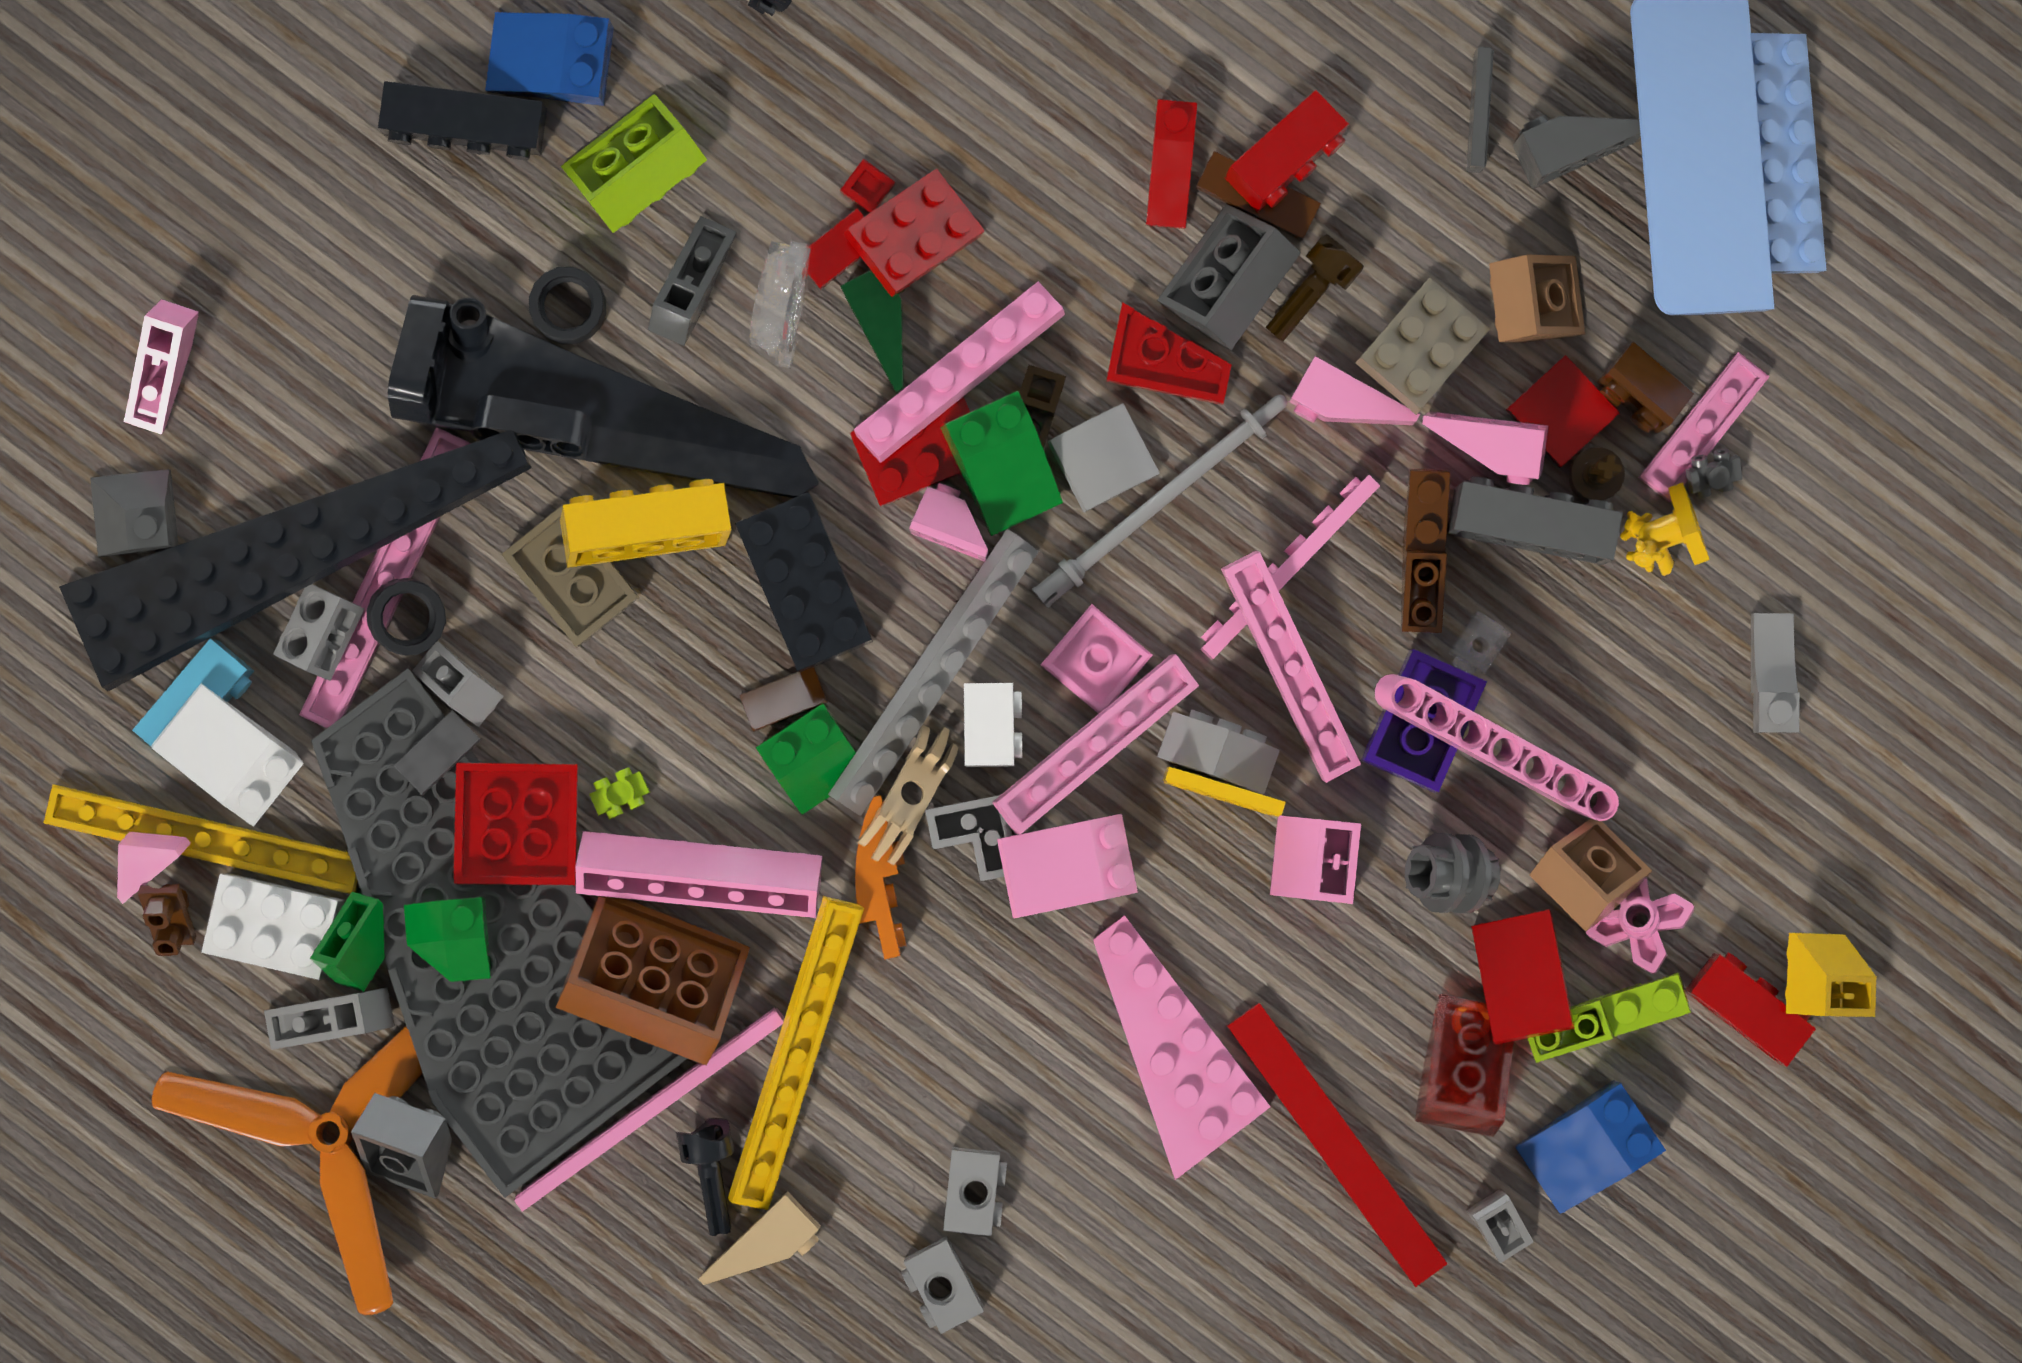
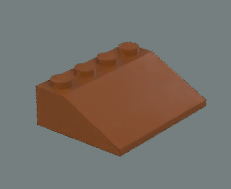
(654, 978)

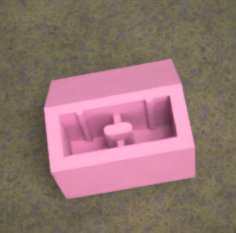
(1315, 859)

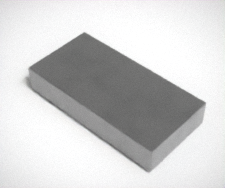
(437, 752)

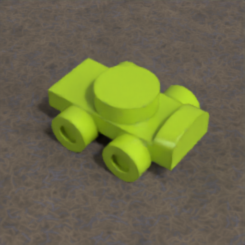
(628, 789)

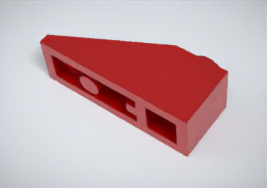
(1171, 163)

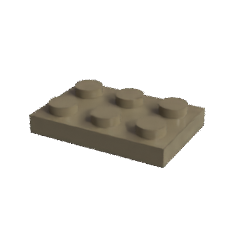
(1422, 346)
(575, 597)

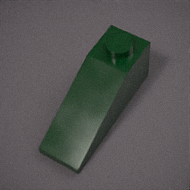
(881, 322)

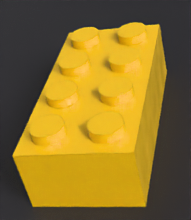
(645, 523)

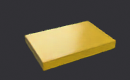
(1223, 792)

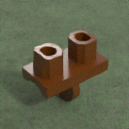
(167, 918)

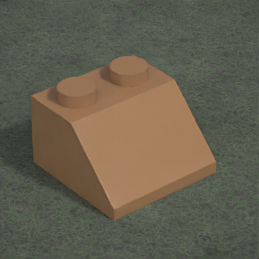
(1536, 298)
(1590, 872)

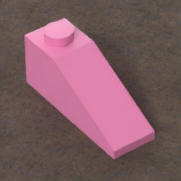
(160, 364)
(1339, 397)

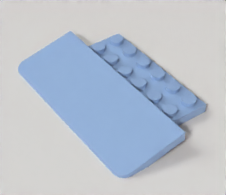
(1724, 155)

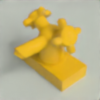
(1667, 531)

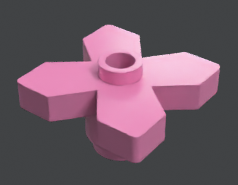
(1646, 945)

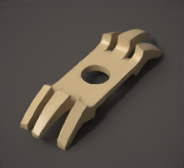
(899, 813)

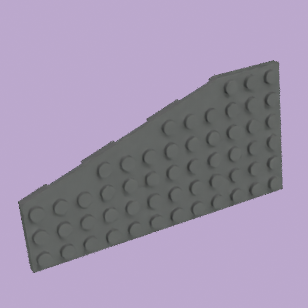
(494, 1051)

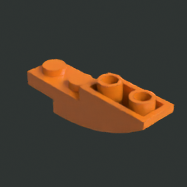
(872, 890)

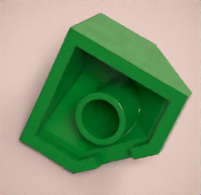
(451, 937)

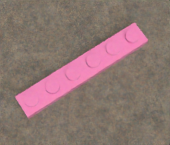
(959, 372)
(1300, 552)
(1290, 666)
(1095, 744)

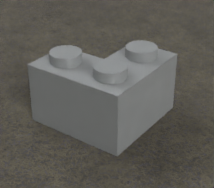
(1219, 750)
(971, 822)

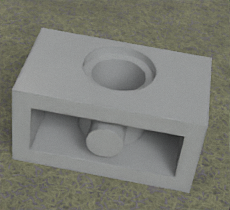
(960, 1212)
(942, 1261)

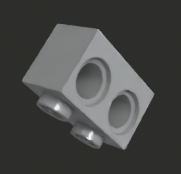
(318, 631)

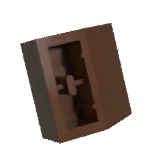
(1644, 389)

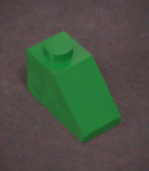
(353, 943)

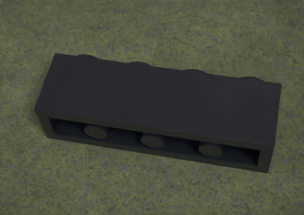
(462, 119)

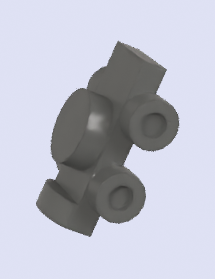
(1716, 474)

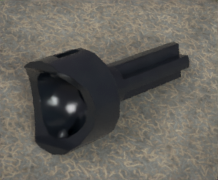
(705, 1148)

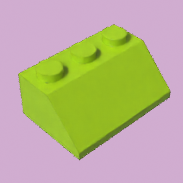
(634, 163)

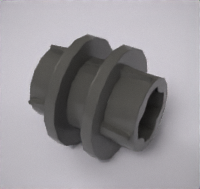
(1452, 873)

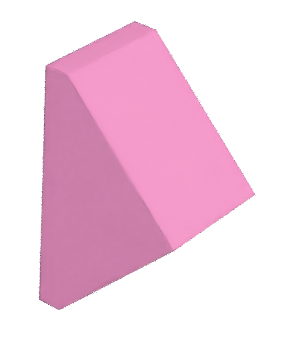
(144, 857)

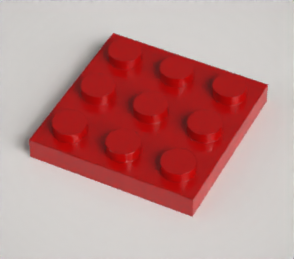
(515, 824)

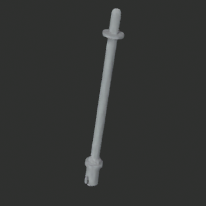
(1073, 571)

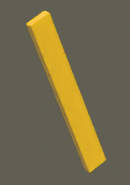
(207, 838)
(795, 1053)

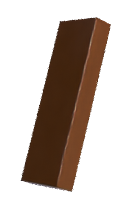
(1290, 215)

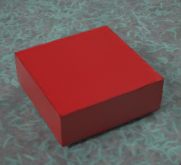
(867, 186)

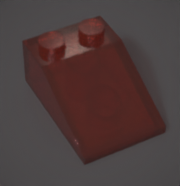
(1464, 1070)

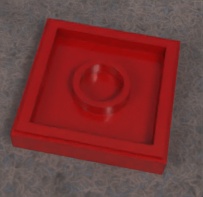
(1568, 406)

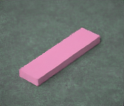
(1704, 424)

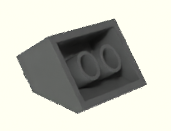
(1229, 276)

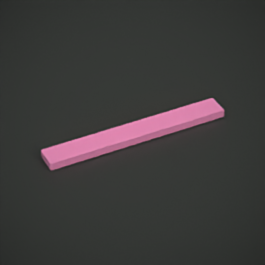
(397, 560)
(648, 1109)

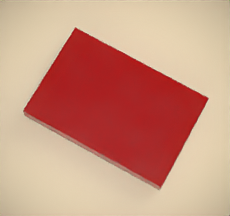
(1522, 977)

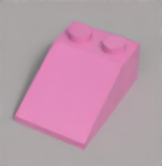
(1500, 445)
(1067, 866)

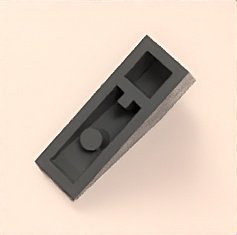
(691, 281)

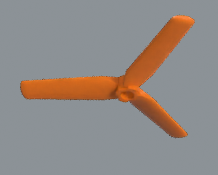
(289, 1123)

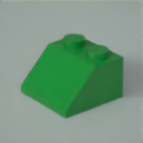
(808, 757)

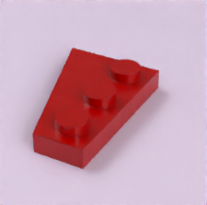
(1161, 361)

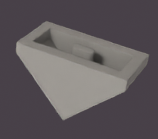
(1500, 1225)

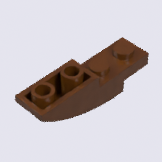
(1424, 551)

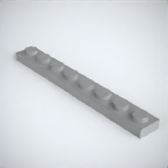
(933, 672)

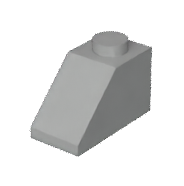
(457, 684)

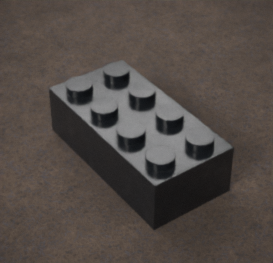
(804, 582)

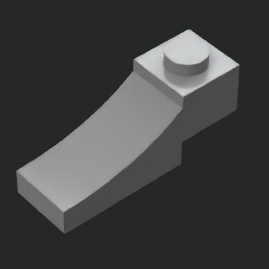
(1774, 674)

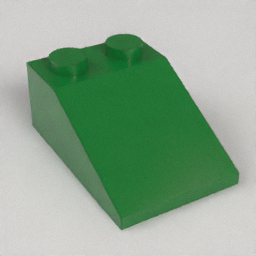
(1003, 463)

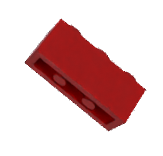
(1288, 152)
(1750, 1007)

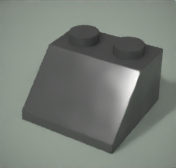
(403, 1144)

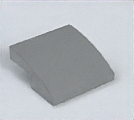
(1103, 457)

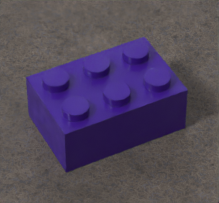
(1408, 750)

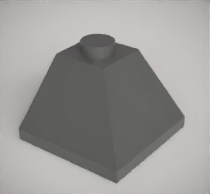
(134, 512)

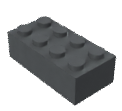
(1534, 522)

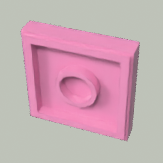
(1096, 659)

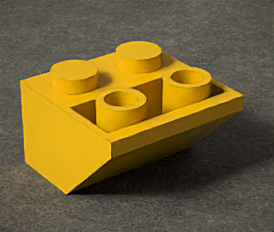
(1828, 977)

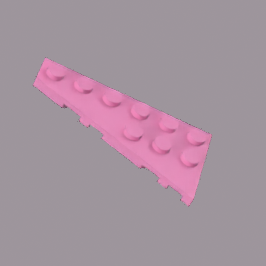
(1185, 1070)

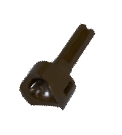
(1332, 266)
(1596, 474)

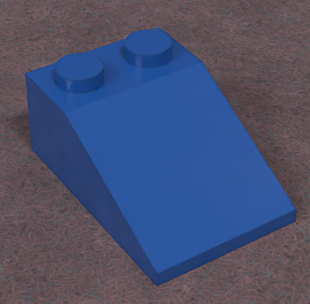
(550, 56)
(1590, 1147)

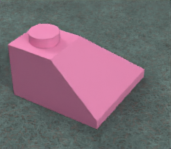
(948, 522)

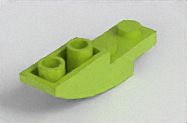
(1615, 1015)

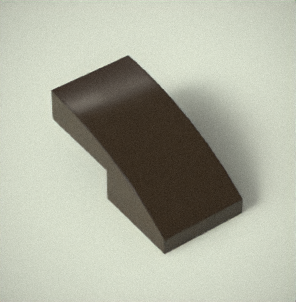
(1041, 396)

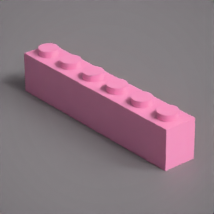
(698, 874)

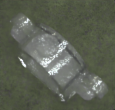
(780, 301)

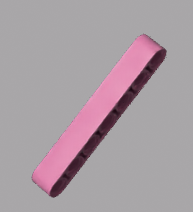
(1481, 741)

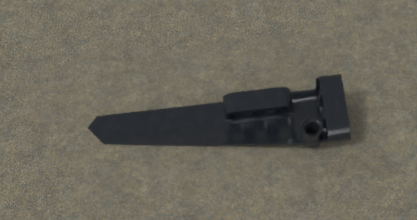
(566, 406)

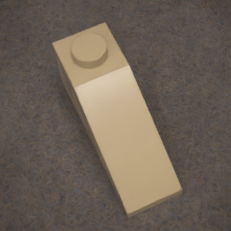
(769, 1240)

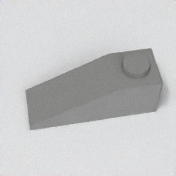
(329, 1018)

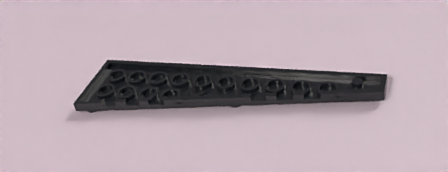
(197, 589)

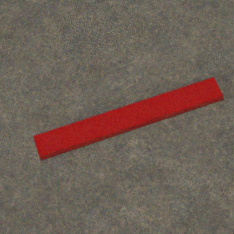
(1337, 1144)

